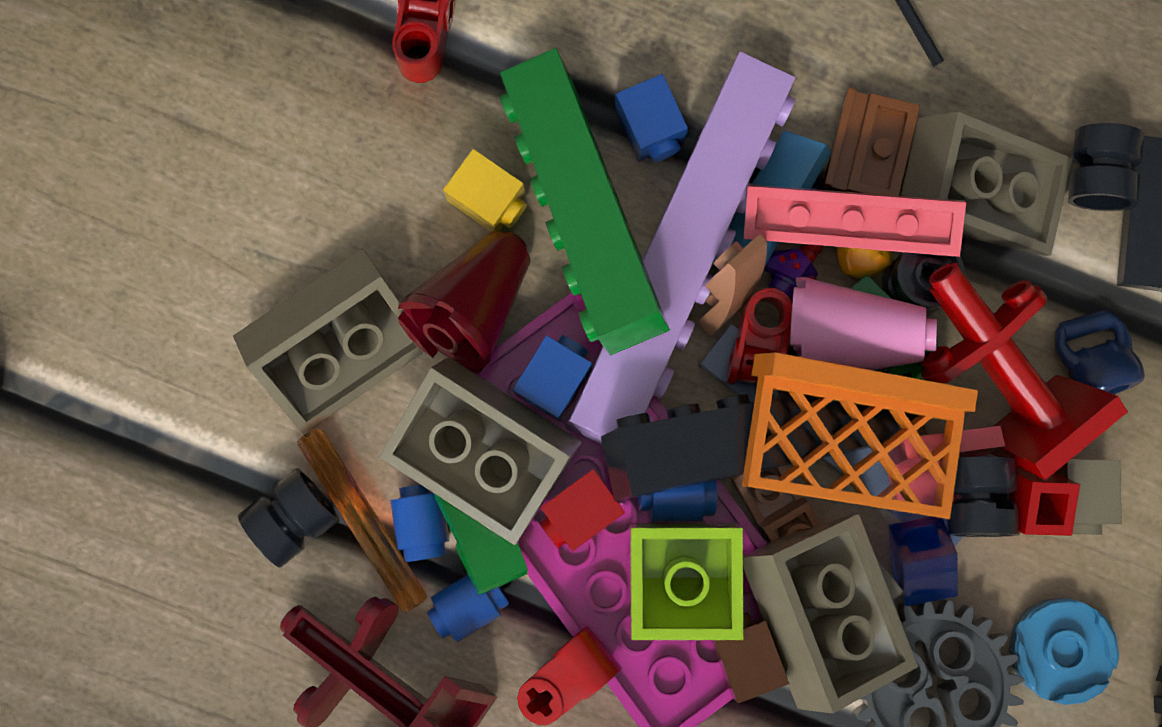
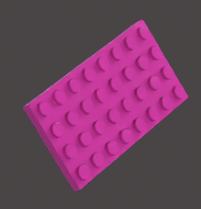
(659, 679)

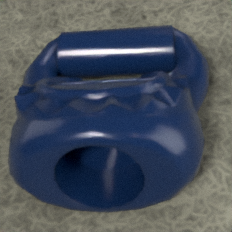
(1105, 366)

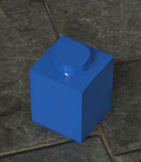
(651, 119)
(554, 376)

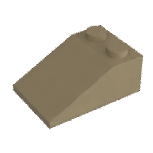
(1007, 181)

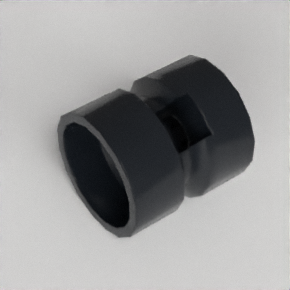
(1106, 167)
(909, 278)
(983, 498)
(280, 524)

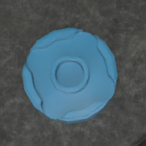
(1064, 650)

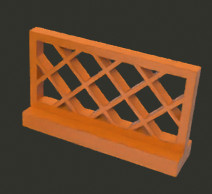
(864, 388)

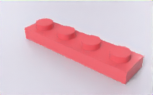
(855, 220)

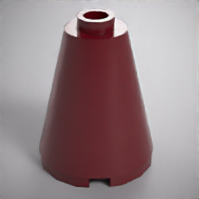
(468, 301)

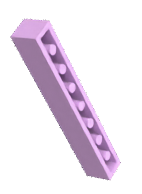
(689, 239)

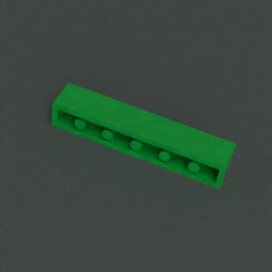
(583, 205)

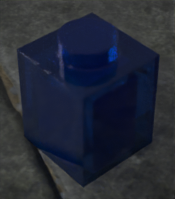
(923, 560)

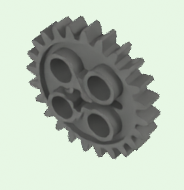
(977, 667)

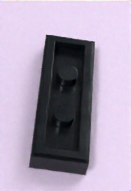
(1142, 226)

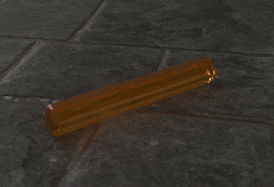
(362, 520)

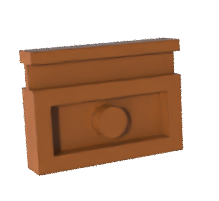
(871, 144)

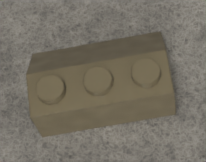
(328, 342)
(479, 449)
(829, 614)

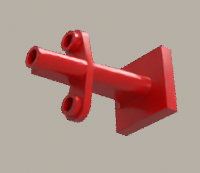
(1047, 419)

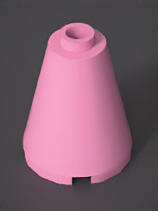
(858, 327)

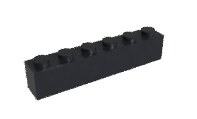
(713, 444)

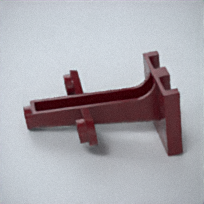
(352, 667)

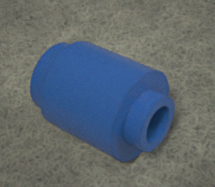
(681, 504)
(419, 524)
(462, 611)

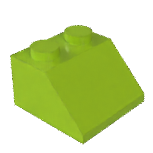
(686, 581)

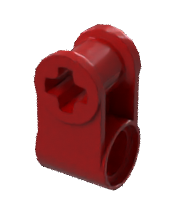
(425, 25)
(757, 339)
(567, 678)

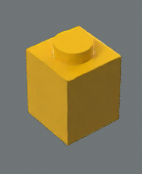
(486, 193)

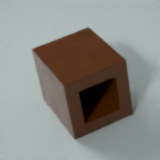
(751, 663)

